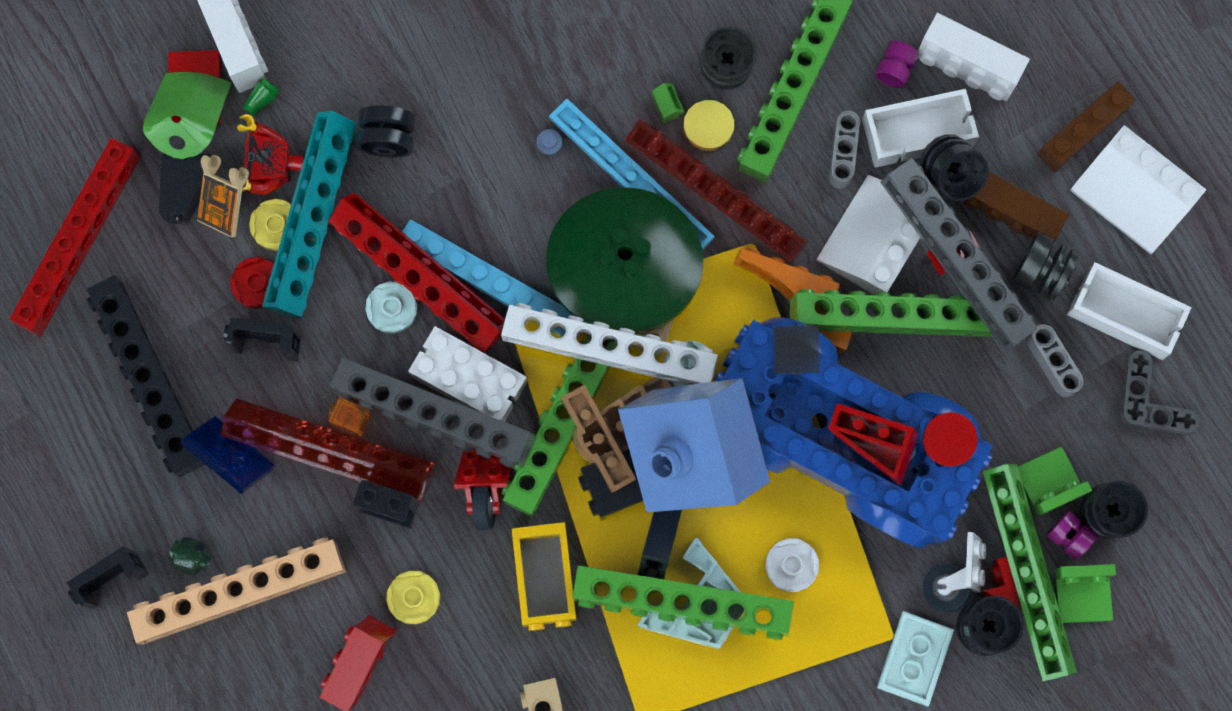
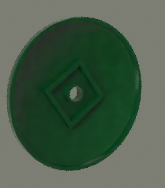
(619, 292)

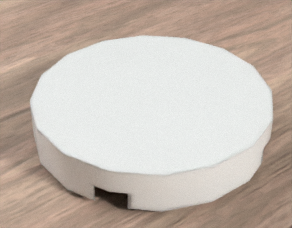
(792, 565)

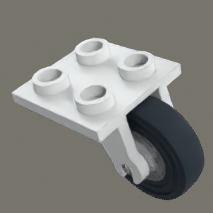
(950, 587)

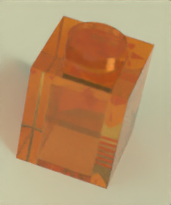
(349, 417)

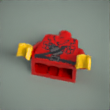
(267, 158)

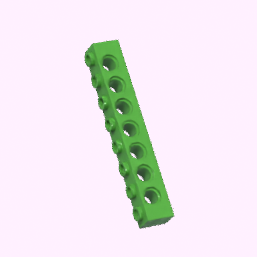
(761, 165)
(803, 310)
(529, 500)
(1029, 572)
(590, 578)

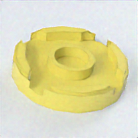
(708, 125)
(269, 223)
(413, 597)

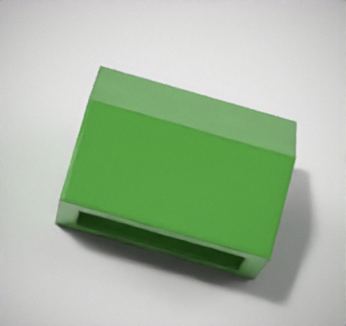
(667, 102)

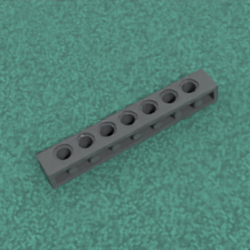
(958, 268)
(351, 374)

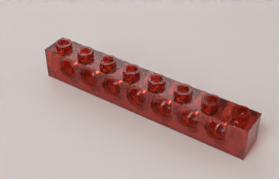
(716, 190)
(327, 449)

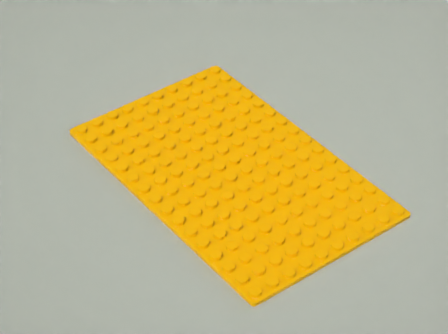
(828, 619)

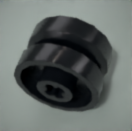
(385, 131)

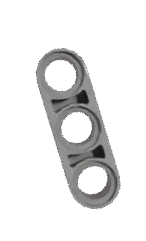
(847, 138)
(1055, 348)

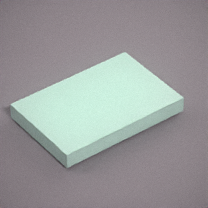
(915, 658)

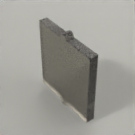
(796, 349)

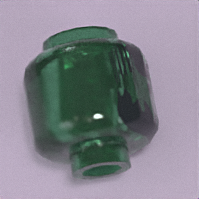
(189, 555)

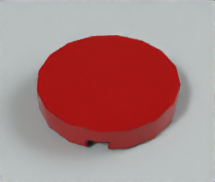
(251, 281)
(950, 439)

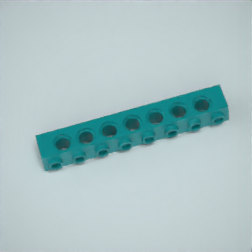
(328, 148)

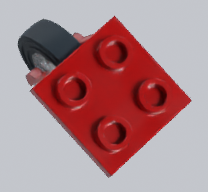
(482, 484)

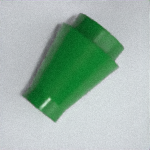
(261, 96)

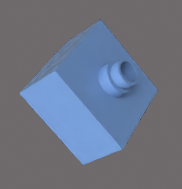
(694, 446)

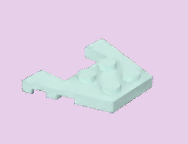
(715, 578)

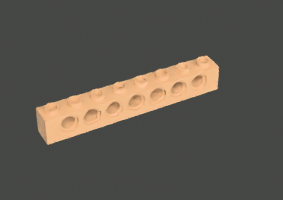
(142, 617)

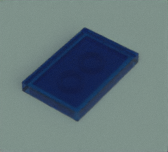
(231, 460)

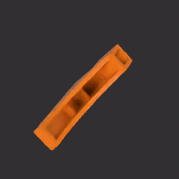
(789, 281)

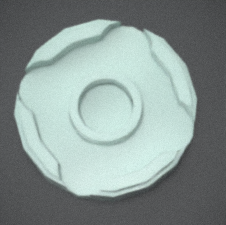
(391, 307)

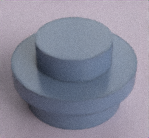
(549, 142)

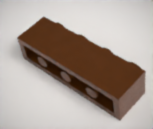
(1086, 127)
(1017, 208)

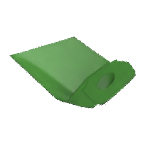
(198, 102)

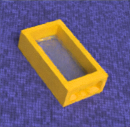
(544, 576)

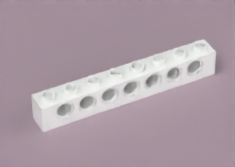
(521, 314)

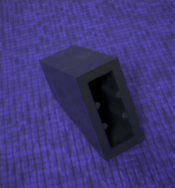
(180, 187)
(659, 544)

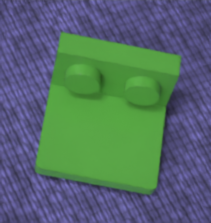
(1051, 481)
(1084, 593)

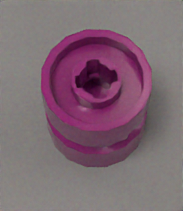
(896, 65)
(1079, 541)

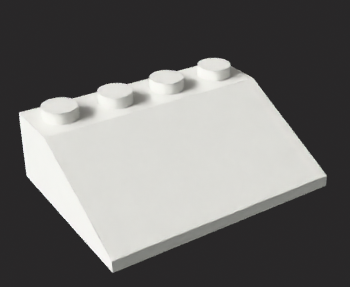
(1138, 190)
(870, 239)

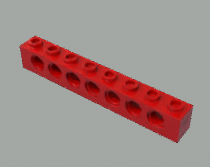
(75, 237)
(432, 274)

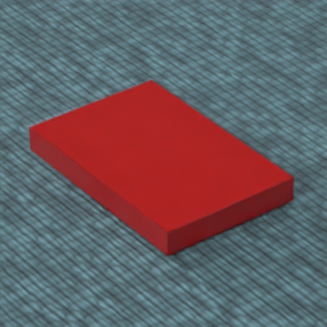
(195, 61)

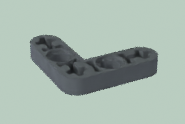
(1147, 409)

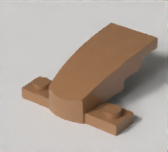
(600, 433)

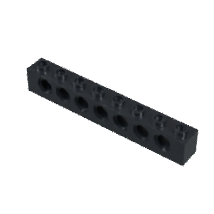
(101, 297)

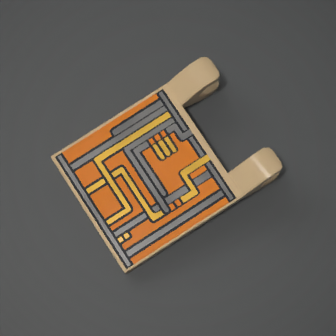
(220, 197)

